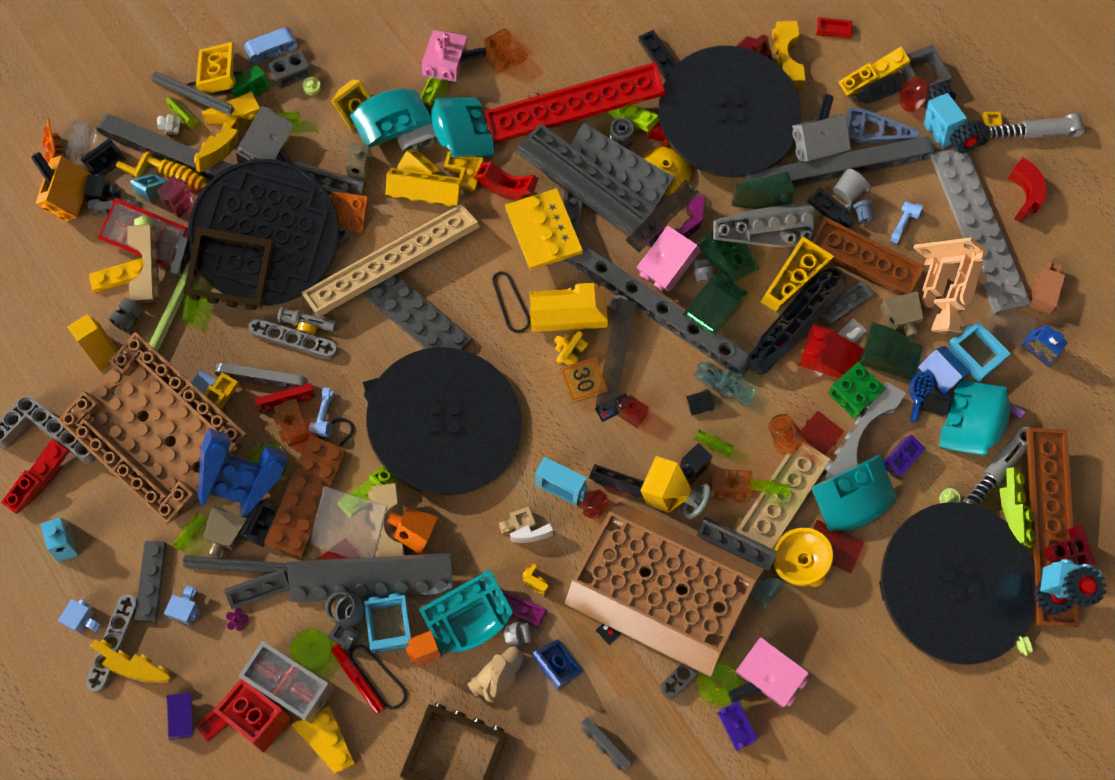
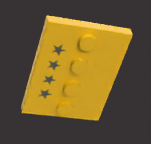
(543, 229)

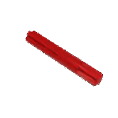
(357, 678)

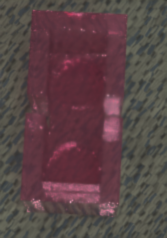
(175, 196)

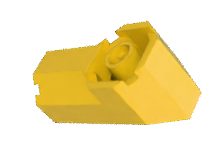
(568, 309)

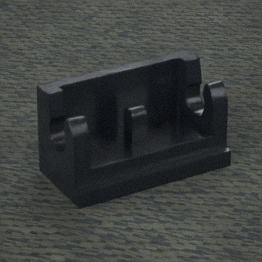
(102, 158)
(259, 523)

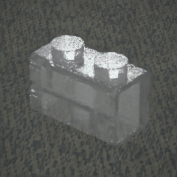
(80, 141)

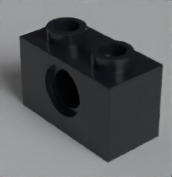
(695, 462)

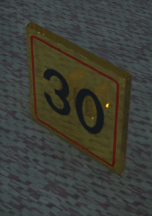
(583, 380)

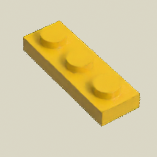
(116, 275)

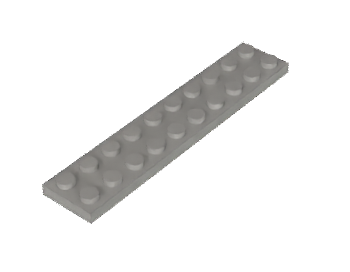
(977, 221)

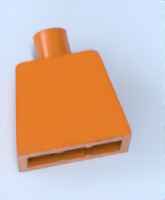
(413, 528)

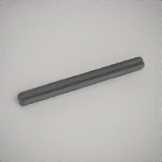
(192, 93)
(233, 564)

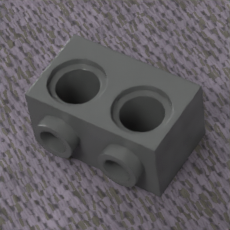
(291, 70)

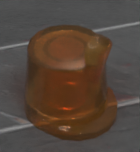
(785, 434)

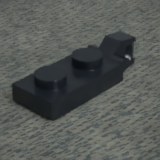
(878, 89)
(831, 208)

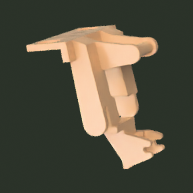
(942, 268)

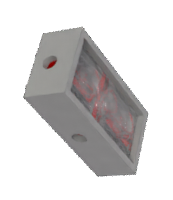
(286, 682)

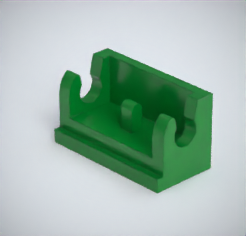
(252, 81)

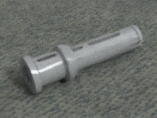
(296, 317)

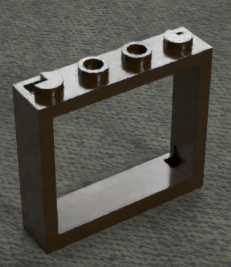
(236, 239)
(457, 717)

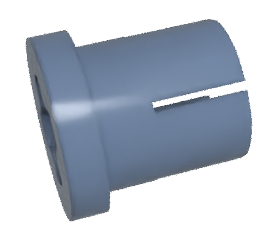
(863, 211)

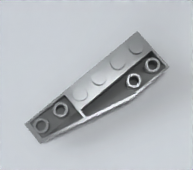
(768, 226)

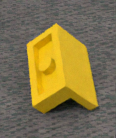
(416, 161)

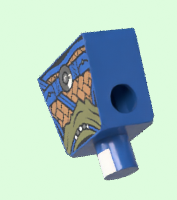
(1045, 344)

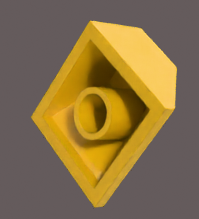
(348, 99)

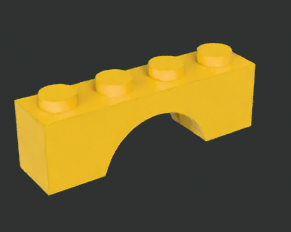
(786, 36)

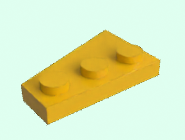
(326, 740)

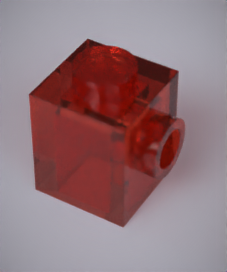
(632, 411)

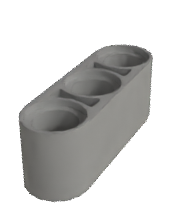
(418, 139)

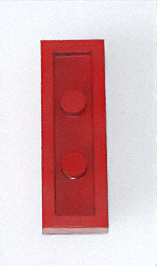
(301, 393)

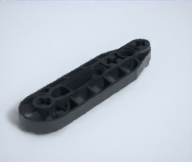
(797, 319)

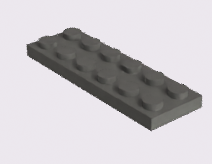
(624, 165)
(416, 315)

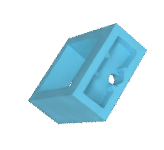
(989, 340)
(561, 481)
(391, 643)

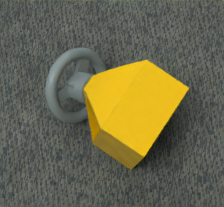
(668, 488)

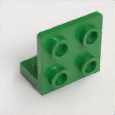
(856, 390)

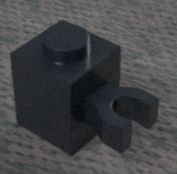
(99, 188)

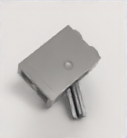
(822, 136)
(266, 137)

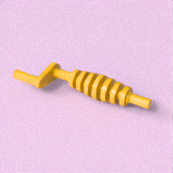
(167, 168)

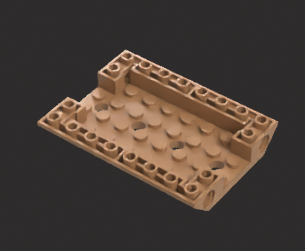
(138, 449)
(650, 606)

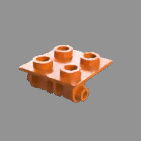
(51, 143)
(350, 210)

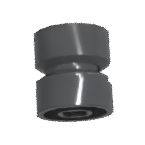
(622, 131)
(126, 315)

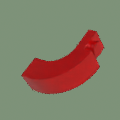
(504, 184)
(1033, 185)

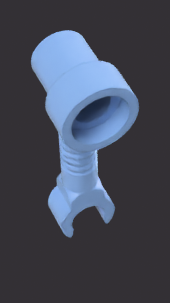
(909, 210)
(321, 426)

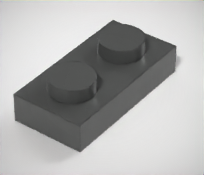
(182, 256)

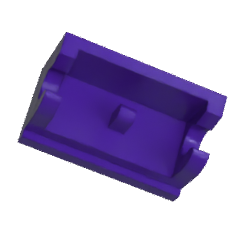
(903, 455)
(179, 716)
(737, 726)

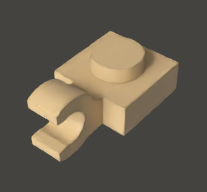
(518, 520)

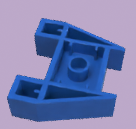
(236, 477)

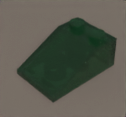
(764, 192)
(728, 257)
(715, 304)
(890, 352)

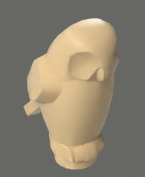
(497, 674)

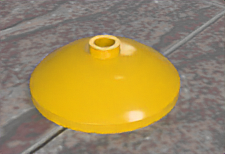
(676, 165)
(801, 545)

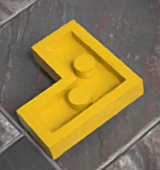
(466, 167)

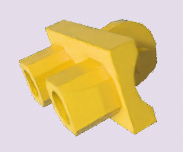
(575, 342)

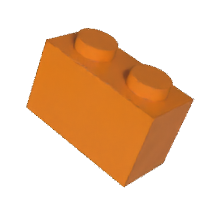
(422, 649)

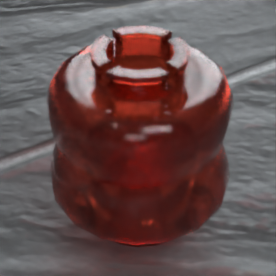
(595, 504)

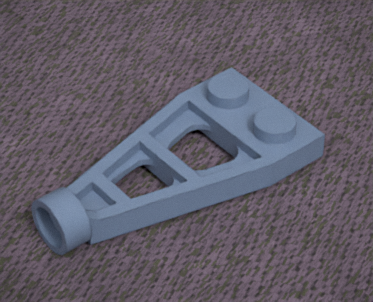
(855, 123)

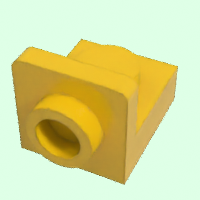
(536, 583)

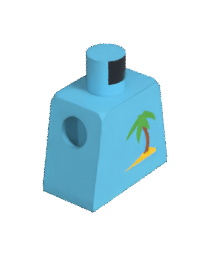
(57, 535)

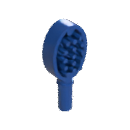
(918, 388)

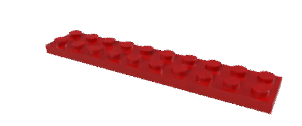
(575, 102)

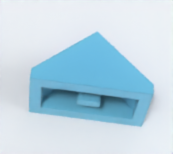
(147, 186)

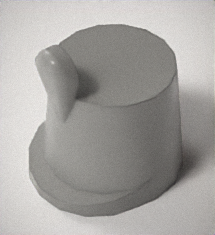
(850, 187)

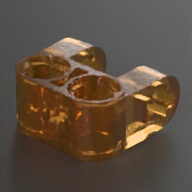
(498, 54)

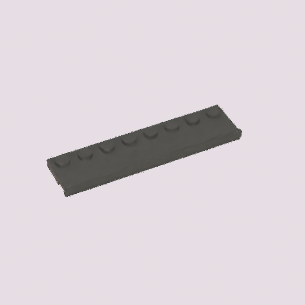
(585, 179)
(370, 576)

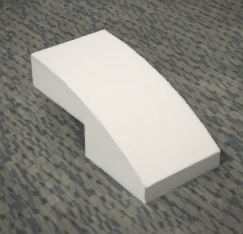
(525, 535)

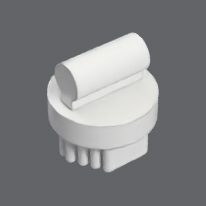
(170, 124)

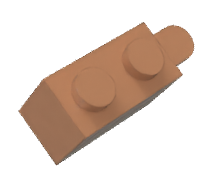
(1048, 288)

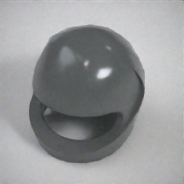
(348, 611)

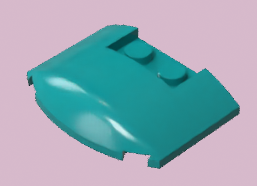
(390, 115)
(461, 127)
(976, 418)
(855, 496)
(467, 614)

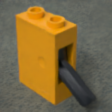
(61, 187)

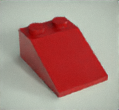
(829, 352)
(252, 715)

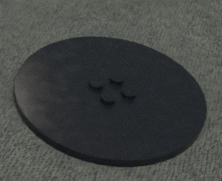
(729, 111)
(270, 203)
(443, 421)
(958, 583)

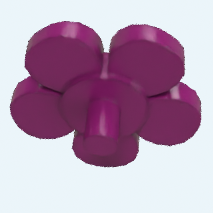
(236, 619)

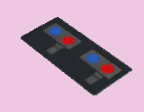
(605, 414)

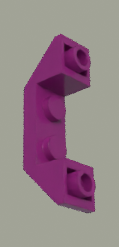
(693, 224)

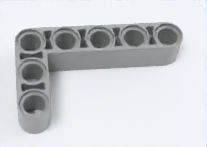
(33, 415)

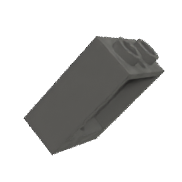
(931, 56)

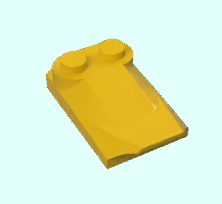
(216, 68)

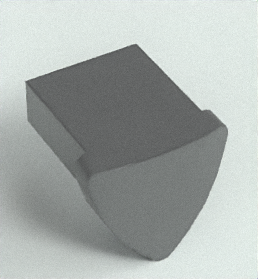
(345, 636)

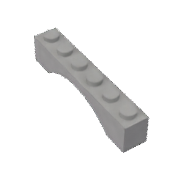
(880, 407)

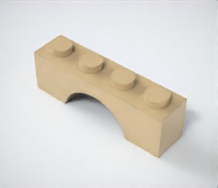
(144, 288)
(386, 496)

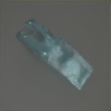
(725, 382)

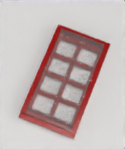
(123, 215)

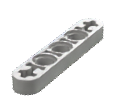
(286, 332)
(261, 376)
(112, 632)

